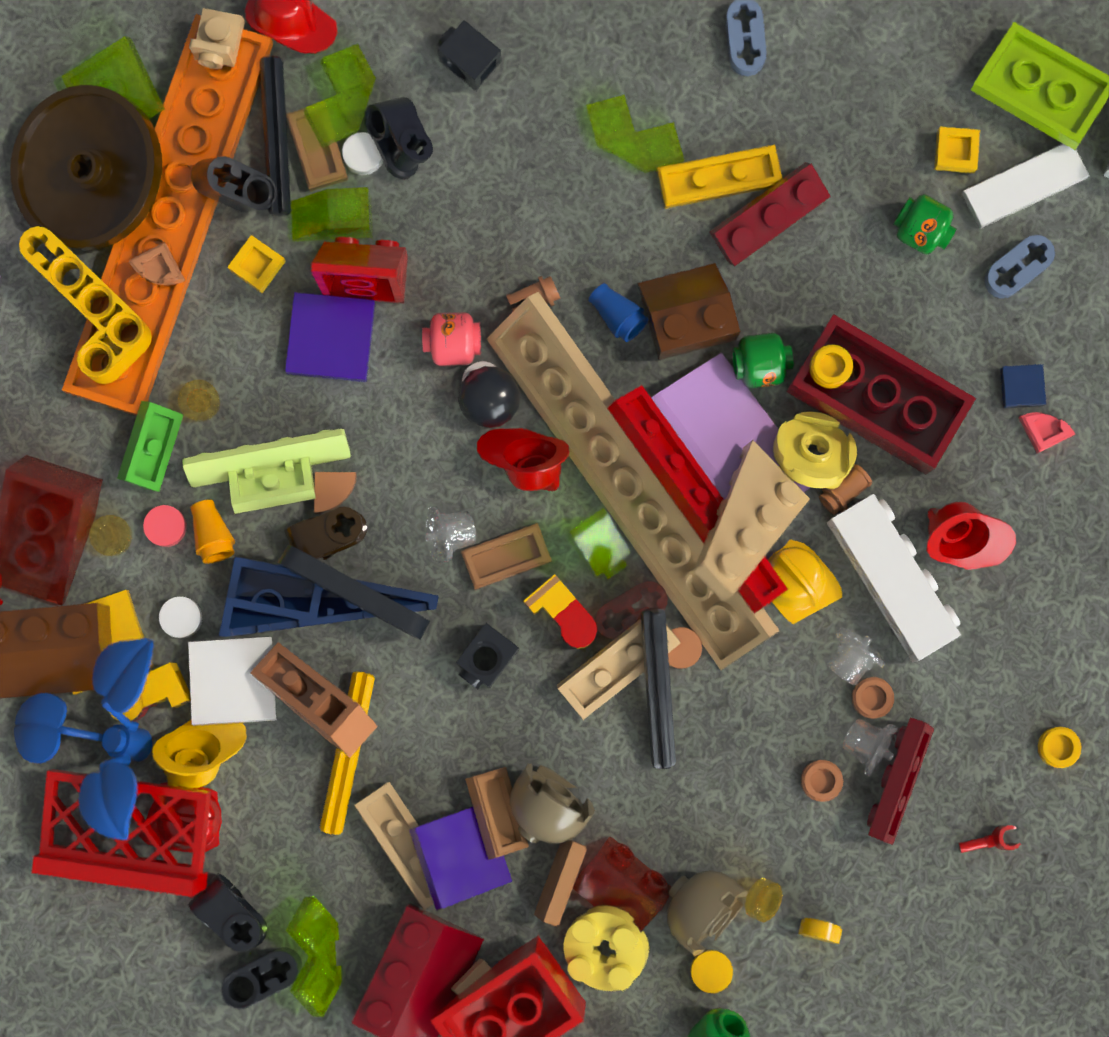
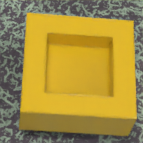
(957, 149)
(256, 264)

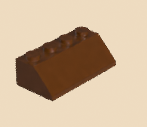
(51, 648)

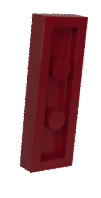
(770, 214)
(899, 780)

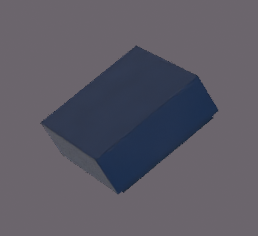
(1023, 386)

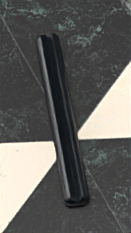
(275, 132)
(658, 688)

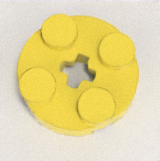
(809, 469)
(592, 967)

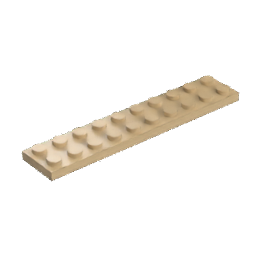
(576, 411)

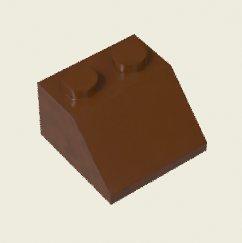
(689, 311)

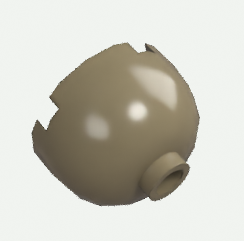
(547, 807)
(702, 908)

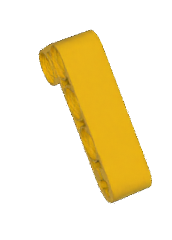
(82, 296)

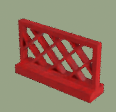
(126, 869)

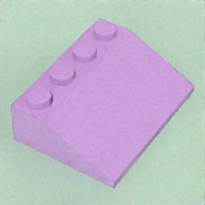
(717, 419)

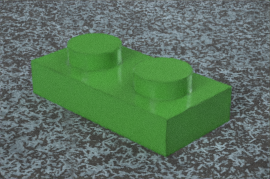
(150, 446)

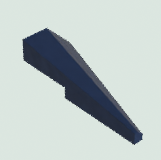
(274, 598)

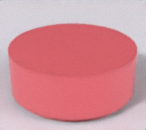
(164, 526)

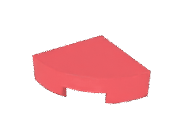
(1045, 430)

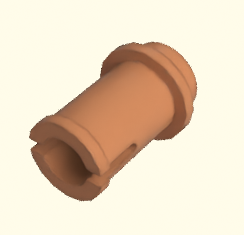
(544, 286)
(851, 486)

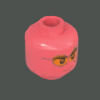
(452, 339)

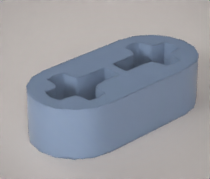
(754, 36)
(1025, 273)

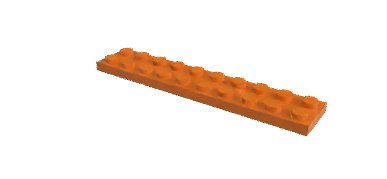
(199, 122)

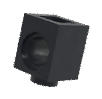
(468, 54)
(486, 638)

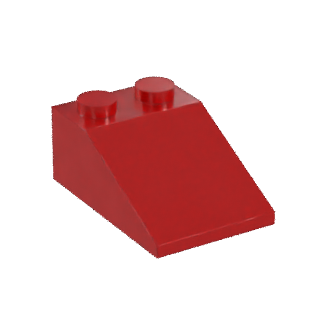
(361, 270)
(516, 998)

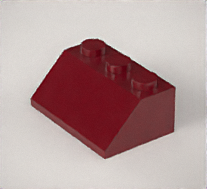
(416, 975)

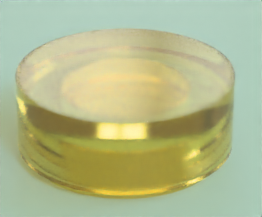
(199, 400)
(110, 535)
(763, 900)

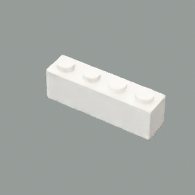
(894, 578)

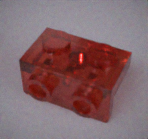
(624, 882)

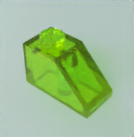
(332, 215)
(600, 545)

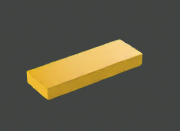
(719, 176)

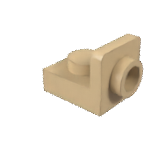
(217, 39)

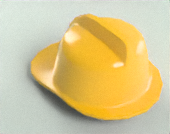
(807, 579)
(195, 753)

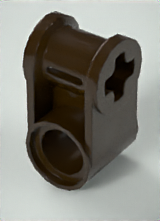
(320, 536)

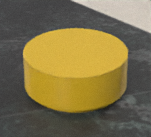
(831, 366)
(1059, 747)
(820, 930)
(711, 971)

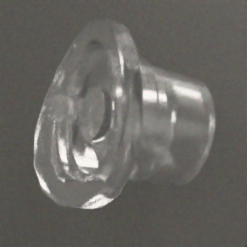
(448, 533)
(854, 656)
(870, 744)

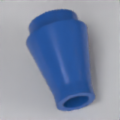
(620, 314)

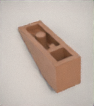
(314, 699)

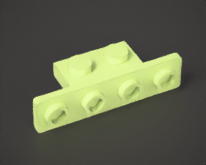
(269, 471)

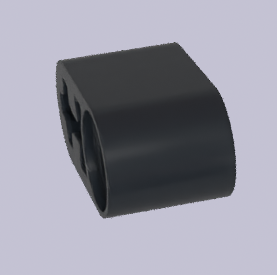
(233, 192)
(275, 983)

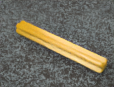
(343, 766)

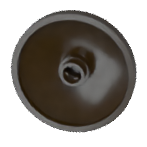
(86, 166)

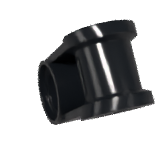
(398, 132)
(223, 909)

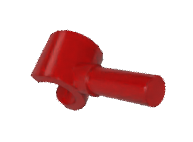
(989, 841)

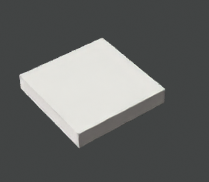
(223, 685)

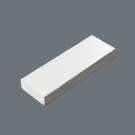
(1024, 185)

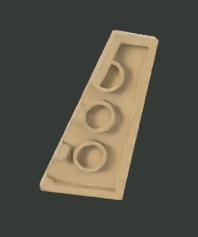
(749, 521)

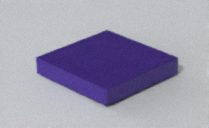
(330, 337)
(456, 859)

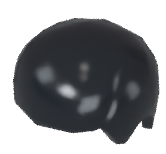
(489, 397)

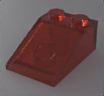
(44, 526)

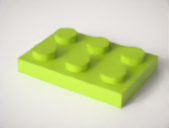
(1043, 85)

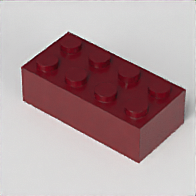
(886, 398)

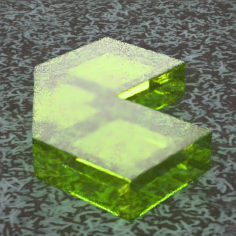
(353, 83)
(642, 149)
(320, 976)

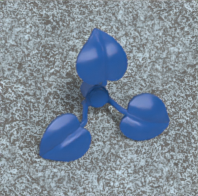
(106, 796)

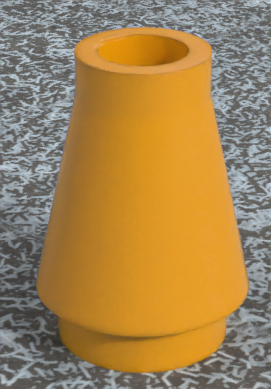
(211, 534)

